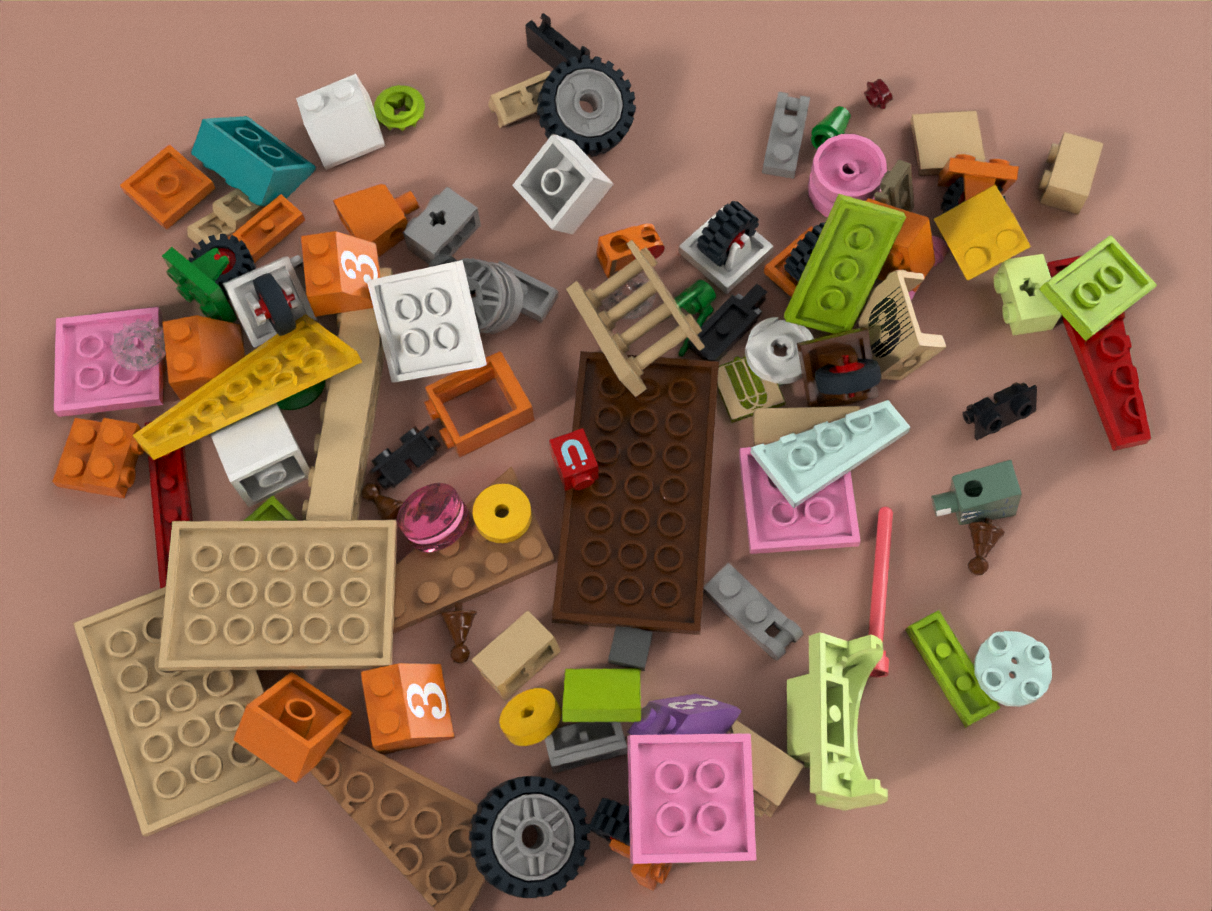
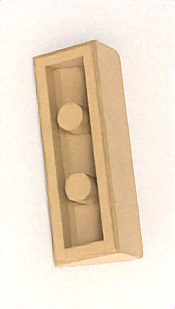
(773, 423)

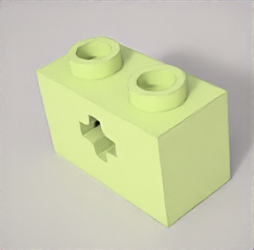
(1023, 302)

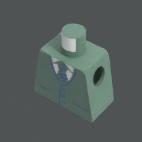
(981, 494)

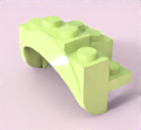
(825, 720)

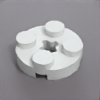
(760, 350)

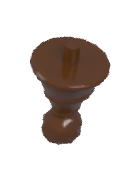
(386, 506)
(984, 538)
(459, 624)

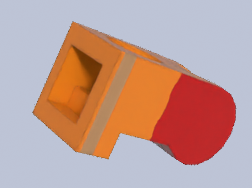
(613, 248)

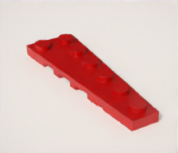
(1110, 377)

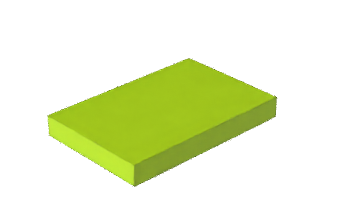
(1097, 287)

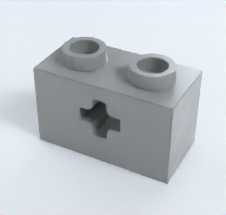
(442, 226)

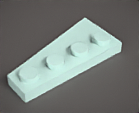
(817, 457)

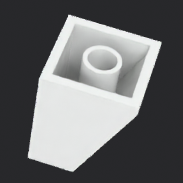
(260, 455)

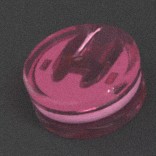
(433, 517)

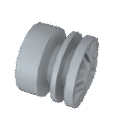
(497, 294)

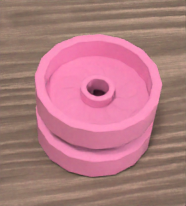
(845, 167)

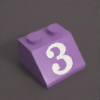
(685, 716)

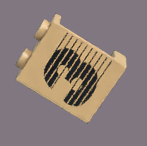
(894, 327)

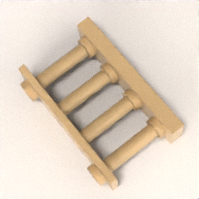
(602, 323)

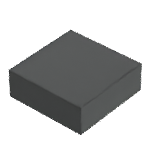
(630, 647)

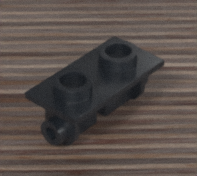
(1012, 405)
(393, 465)

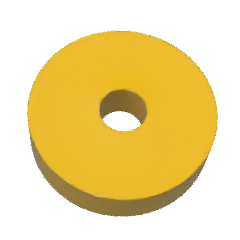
(507, 528)
(530, 717)

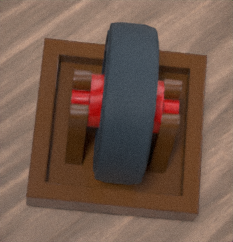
(839, 369)

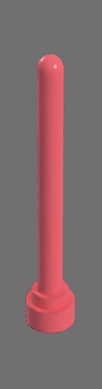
(879, 585)

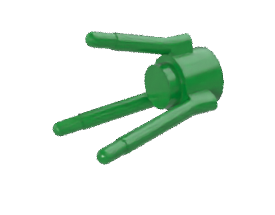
(696, 300)

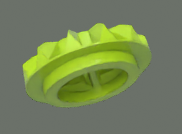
(394, 98)

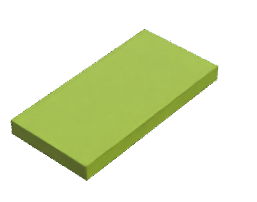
(844, 265)

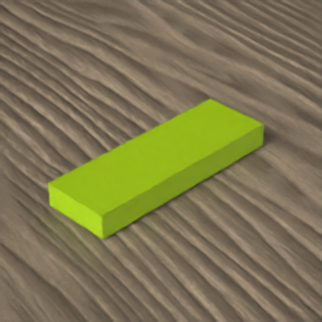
(951, 668)

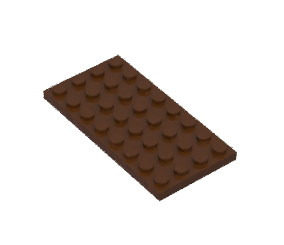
(640, 531)

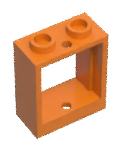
(466, 380)

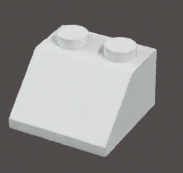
(341, 121)

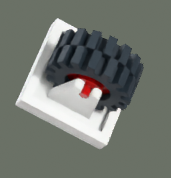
(727, 246)

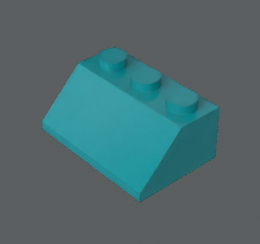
(250, 158)

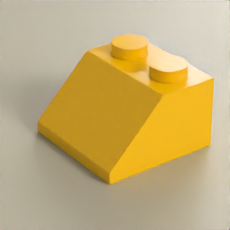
(982, 232)

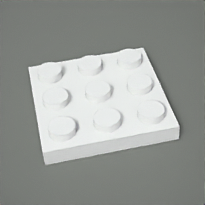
(427, 322)

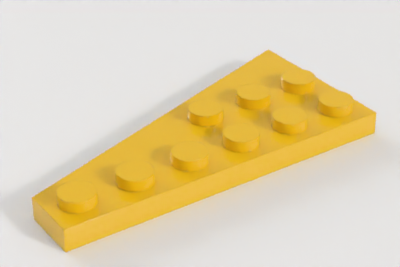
(251, 384)

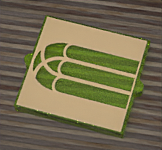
(745, 391)

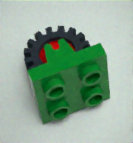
(204, 275)

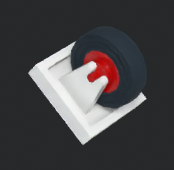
(268, 300)

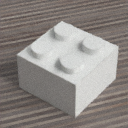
(562, 184)

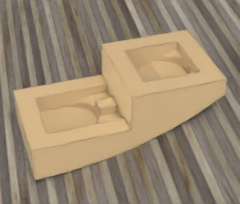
(227, 217)

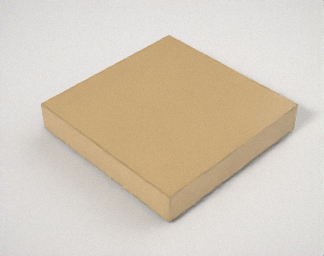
(944, 136)

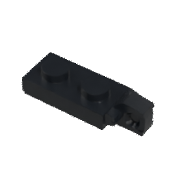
(729, 324)

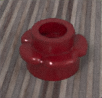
(878, 94)

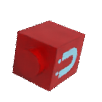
(574, 460)

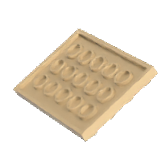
(279, 595)
(169, 726)

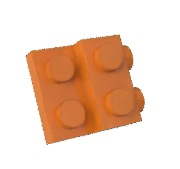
(99, 457)

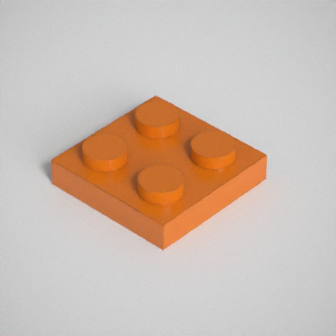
(167, 186)

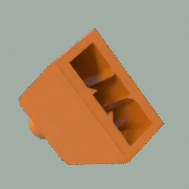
(376, 215)

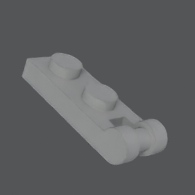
(785, 136)
(751, 611)

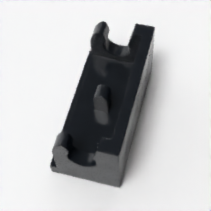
(550, 44)

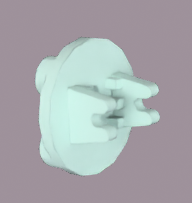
(1031, 672)

